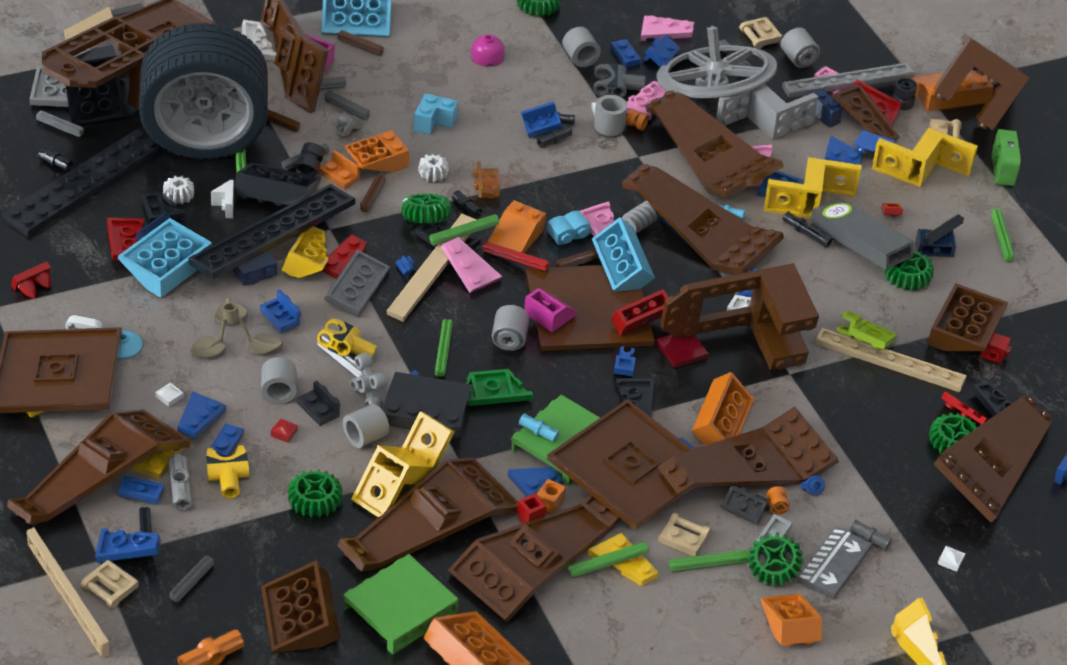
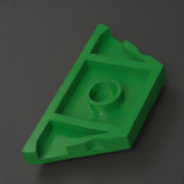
(496, 387)

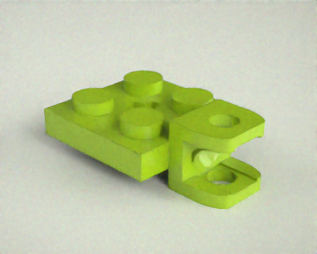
(866, 331)

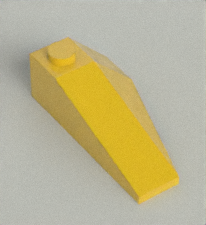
(307, 254)
(915, 635)

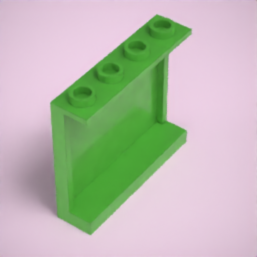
(562, 416)
(401, 602)

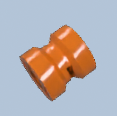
(637, 119)
(778, 500)

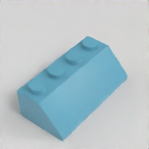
(622, 257)

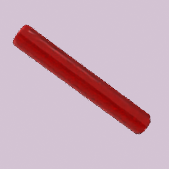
(515, 256)

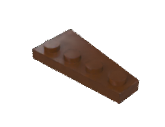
(864, 110)

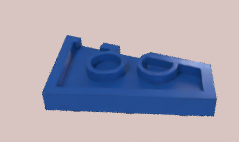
(199, 415)
(125, 546)

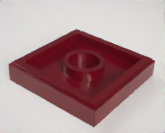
(682, 350)

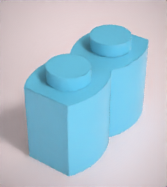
(568, 227)

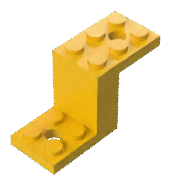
(917, 164)
(819, 177)
(397, 466)

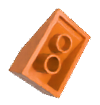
(518, 227)
(792, 619)

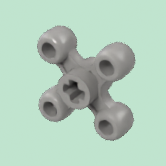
(368, 381)

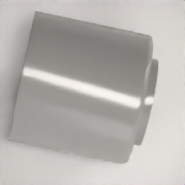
(581, 47)
(800, 47)
(610, 115)
(510, 327)
(278, 380)
(366, 426)

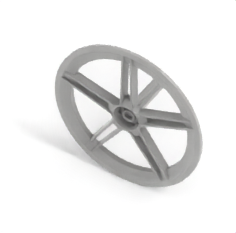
(717, 68)

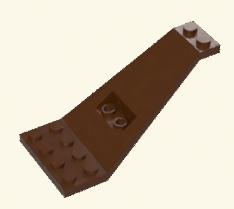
(297, 55)
(713, 151)
(710, 230)
(784, 447)
(103, 455)
(995, 455)
(440, 504)
(508, 573)

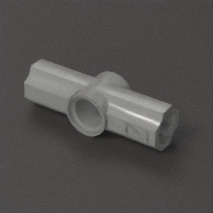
(179, 482)

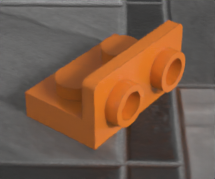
(340, 171)

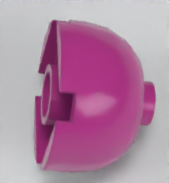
(488, 50)

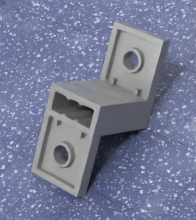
(768, 111)

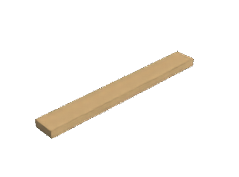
(423, 278)
(891, 360)
(68, 593)

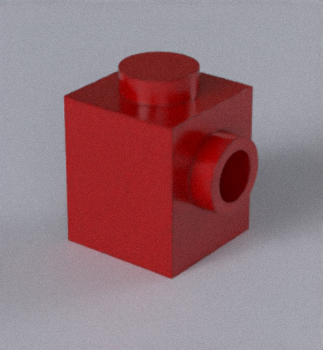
(997, 348)
(530, 508)

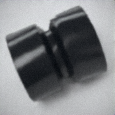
(905, 92)
(310, 159)

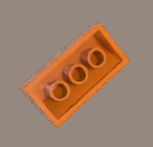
(723, 410)

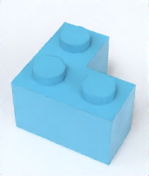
(434, 111)

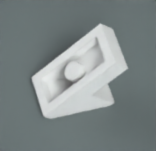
(224, 197)

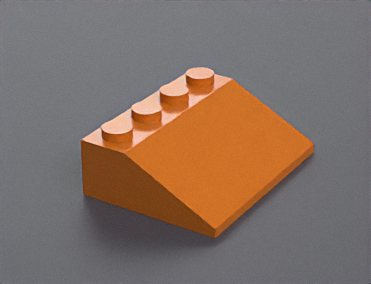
(972, 91)
(471, 641)

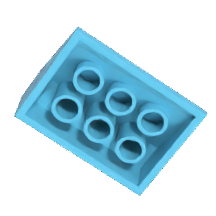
(357, 17)
(162, 257)

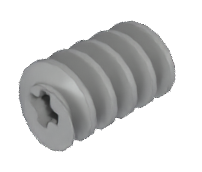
(641, 216)

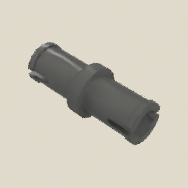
(870, 534)

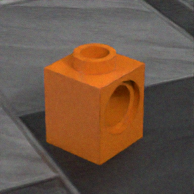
(552, 495)

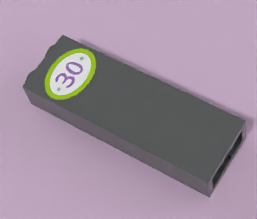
(862, 233)

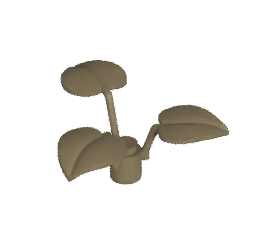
(230, 314)

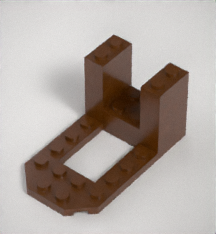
(129, 45)
(986, 62)
(775, 313)

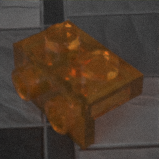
(486, 182)

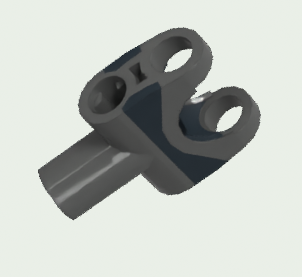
(617, 80)

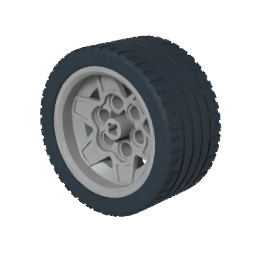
(189, 86)

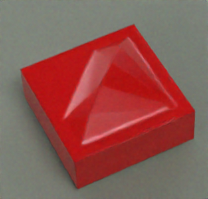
(892, 209)
(284, 430)

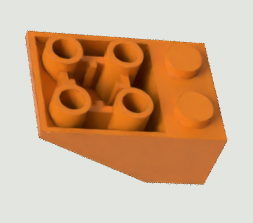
(380, 152)

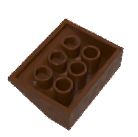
(966, 320)
(300, 610)

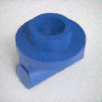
(406, 265)
(813, 485)

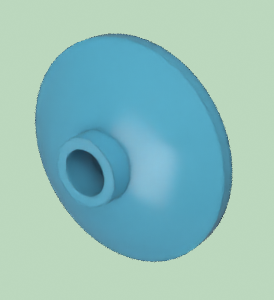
(130, 345)

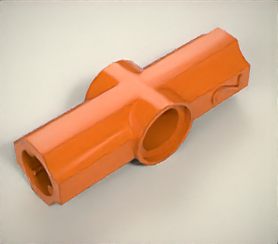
(213, 651)

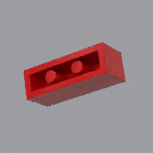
(639, 312)

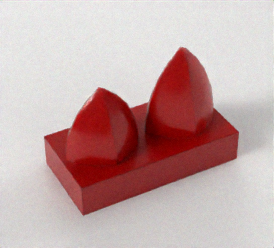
(25, 280)

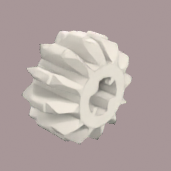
(433, 168)
(178, 189)

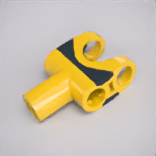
(345, 340)
(228, 470)

